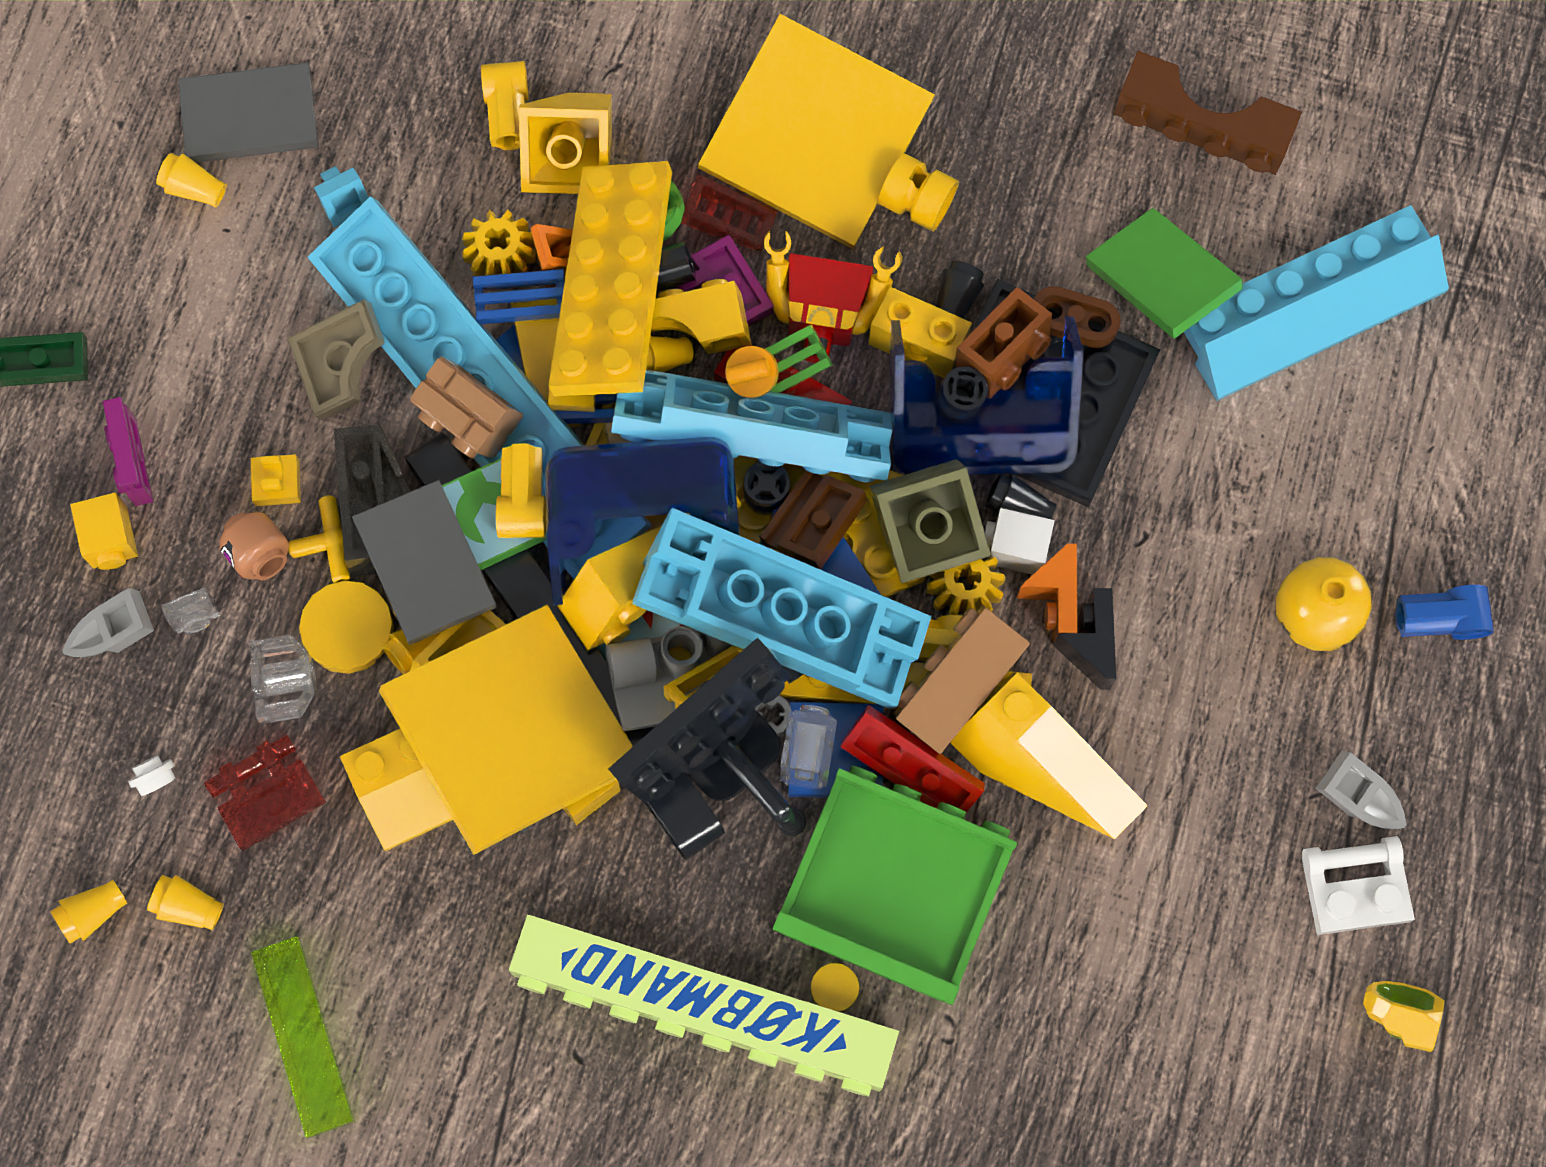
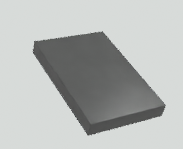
(248, 112)
(424, 562)

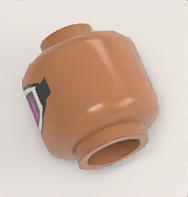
(254, 545)

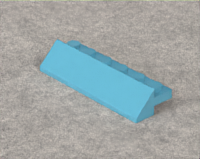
(1318, 301)
(768, 427)
(797, 611)

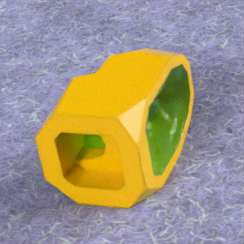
(1405, 1012)

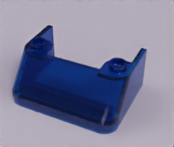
(1009, 434)
(633, 482)

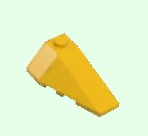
(1037, 753)

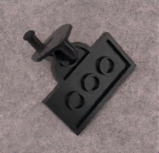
(718, 740)

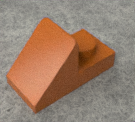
(1056, 582)

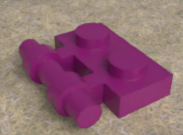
(726, 262)

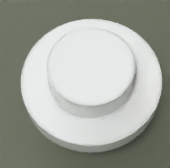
(152, 775)

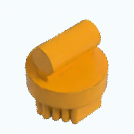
(751, 371)

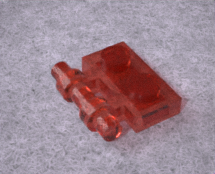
(269, 804)

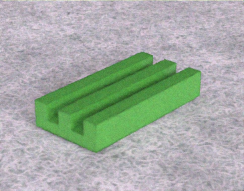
(815, 348)

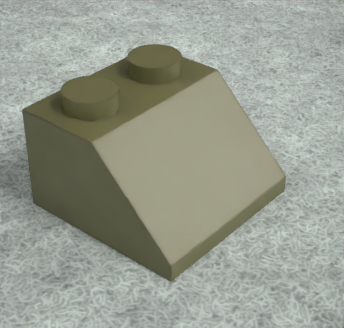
(930, 520)

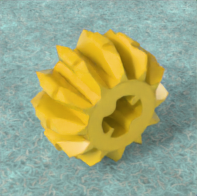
(501, 233)
(955, 596)

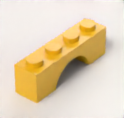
(708, 314)

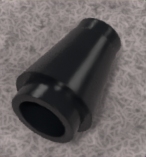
(959, 288)
(1018, 496)

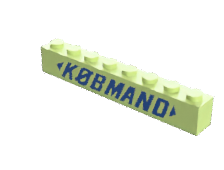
(704, 1004)

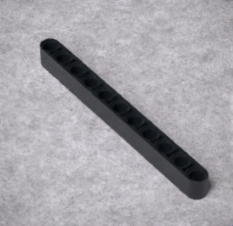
(526, 588)

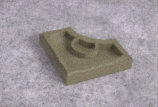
(333, 356)

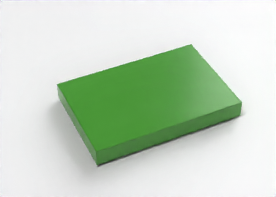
(1164, 273)

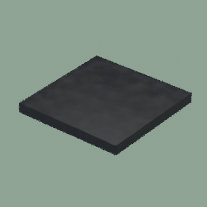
(1109, 392)

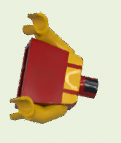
(825, 293)

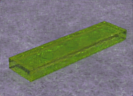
(302, 1037)

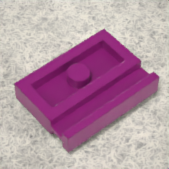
(125, 443)

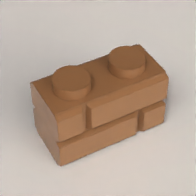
(465, 408)

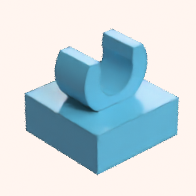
(340, 194)

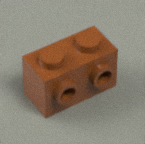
(1006, 340)

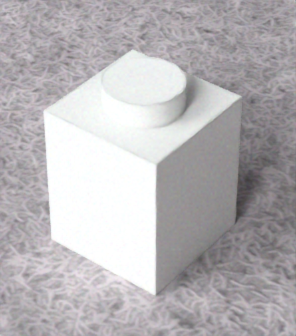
(1019, 540)

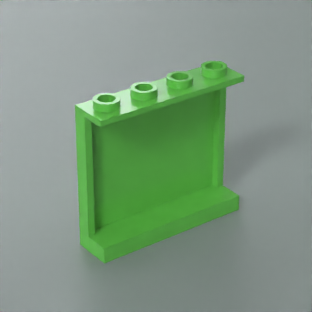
(896, 884)

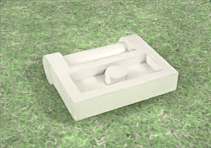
(1359, 901)

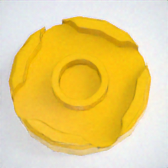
(346, 626)

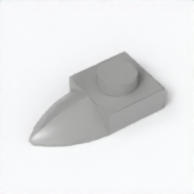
(110, 626)
(1362, 793)

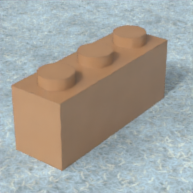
(959, 677)

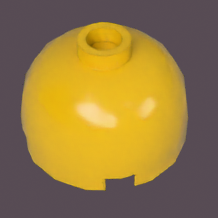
(1323, 603)

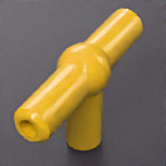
(330, 540)

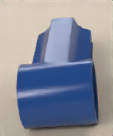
(1458, 612)

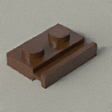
(814, 518)

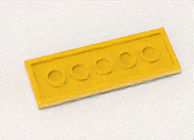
(611, 280)

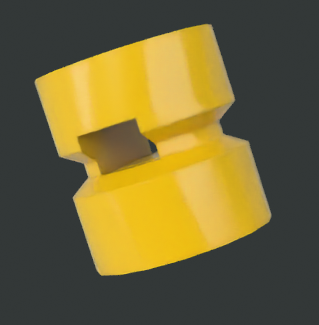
(918, 192)

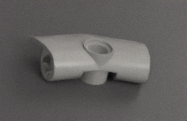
(644, 666)

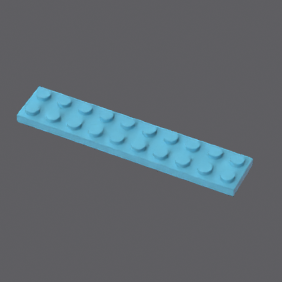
(426, 320)

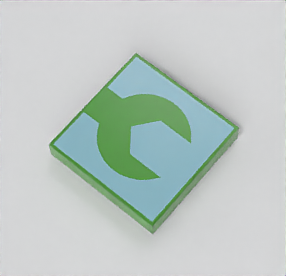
(474, 505)

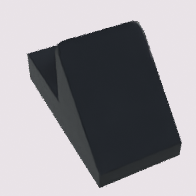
(1093, 651)

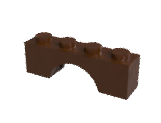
(1157, 100)

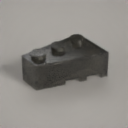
(366, 479)

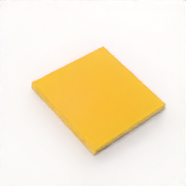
(815, 131)
(508, 728)

